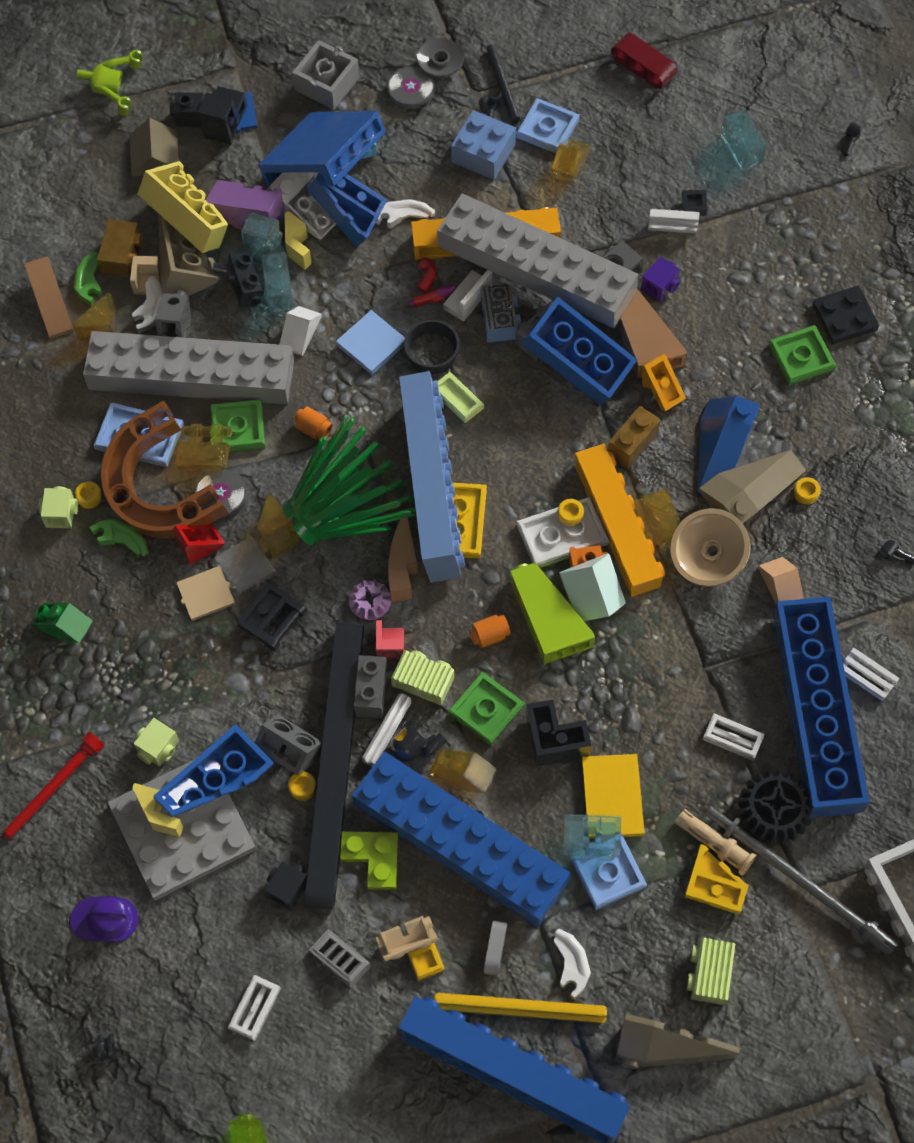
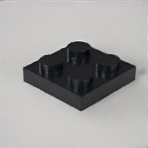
(845, 314)

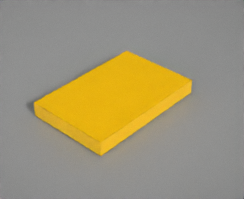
(470, 505)
(614, 790)

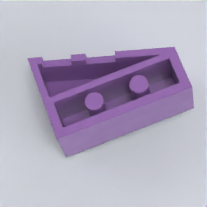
(237, 202)

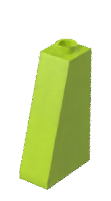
(550, 618)

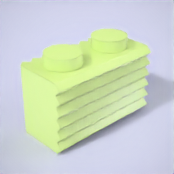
(423, 676)
(712, 971)

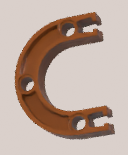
(118, 474)

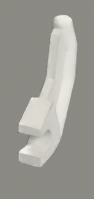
(399, 210)
(149, 309)
(576, 963)

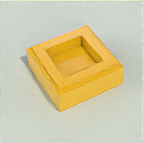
(426, 962)

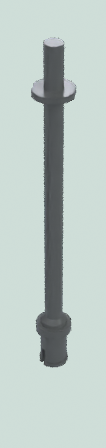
(868, 930)

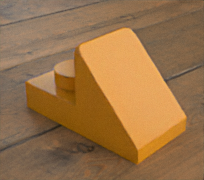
(663, 382)

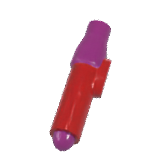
(434, 296)

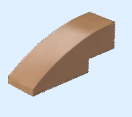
(48, 297)
(401, 563)

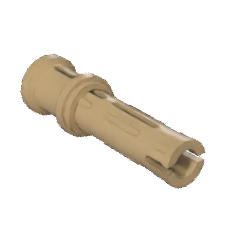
(725, 848)

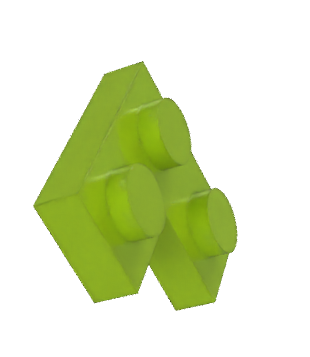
(379, 850)

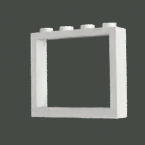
(888, 897)

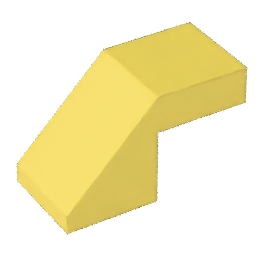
(294, 235)
(158, 821)

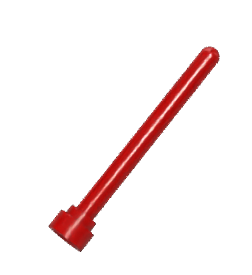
(89, 746)

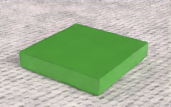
(802, 355)
(246, 423)
(486, 708)

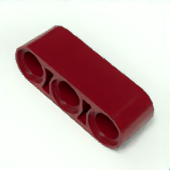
(644, 60)

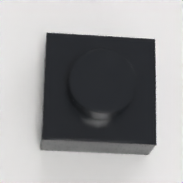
(694, 201)

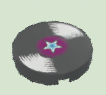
(410, 87)
(229, 488)

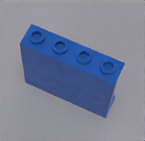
(324, 144)

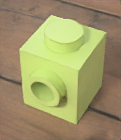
(58, 507)
(155, 743)

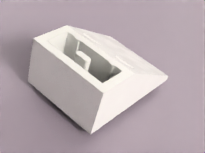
(302, 204)

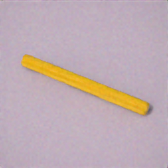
(521, 1008)

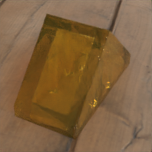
(99, 318)

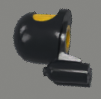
(410, 744)

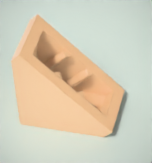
(782, 580)

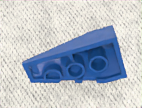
(724, 434)
(219, 770)

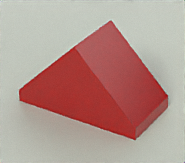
(197, 540)

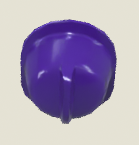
(104, 919)

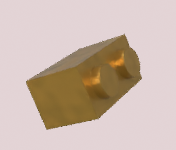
(119, 247)
(634, 437)

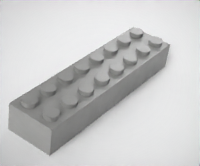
(537, 260)
(189, 367)

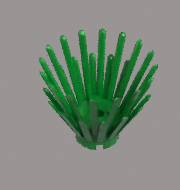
(326, 494)

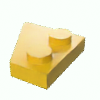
(715, 884)

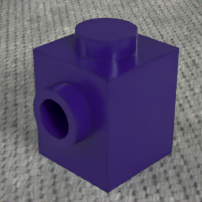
(661, 279)

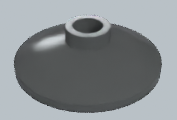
(440, 57)

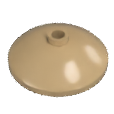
(699, 535)

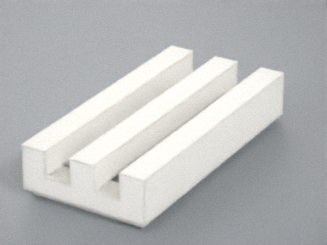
(673, 221)
(873, 666)
(732, 747)
(233, 1026)

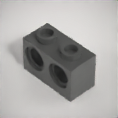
(370, 687)
(288, 744)

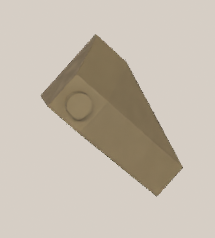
(181, 263)
(752, 485)
(647, 1044)

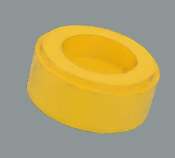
(807, 490)
(88, 494)
(570, 512)
(302, 786)

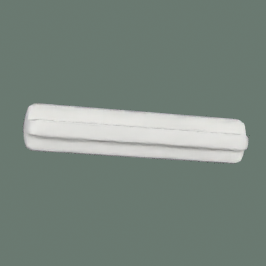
(386, 729)

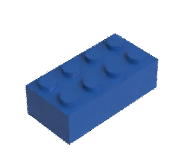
(579, 351)

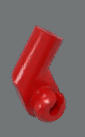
(429, 276)

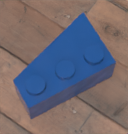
(349, 205)

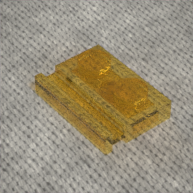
(658, 516)

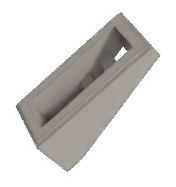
(355, 974)

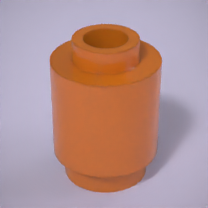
(312, 423)
(489, 631)

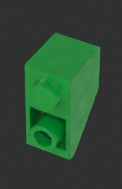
(61, 621)

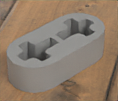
(495, 948)

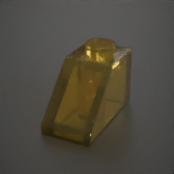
(571, 159)
(275, 530)
(463, 770)

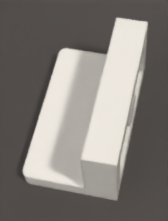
(467, 294)

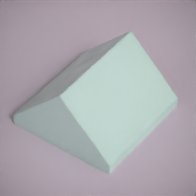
(593, 588)

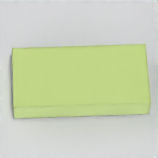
(459, 398)

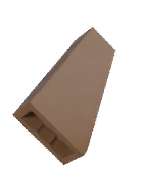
(648, 336)

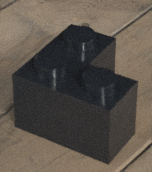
(221, 114)
(553, 741)

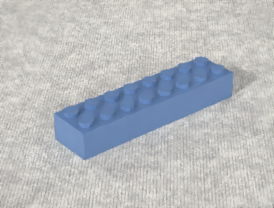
(431, 477)

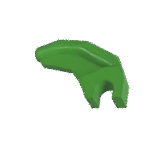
(84, 279)
(121, 533)

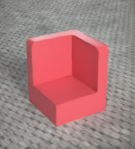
(389, 641)

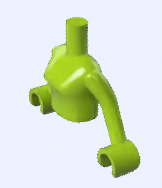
(108, 81)

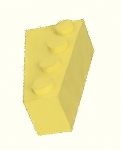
(183, 206)

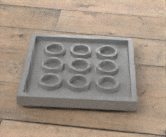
(209, 839)

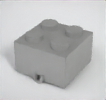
(326, 74)

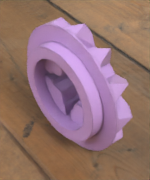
(362, 608)

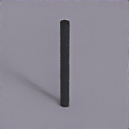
(503, 84)

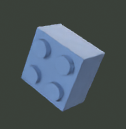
(483, 145)

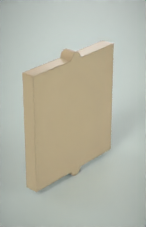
(205, 593)

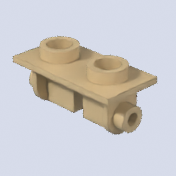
(395, 944)

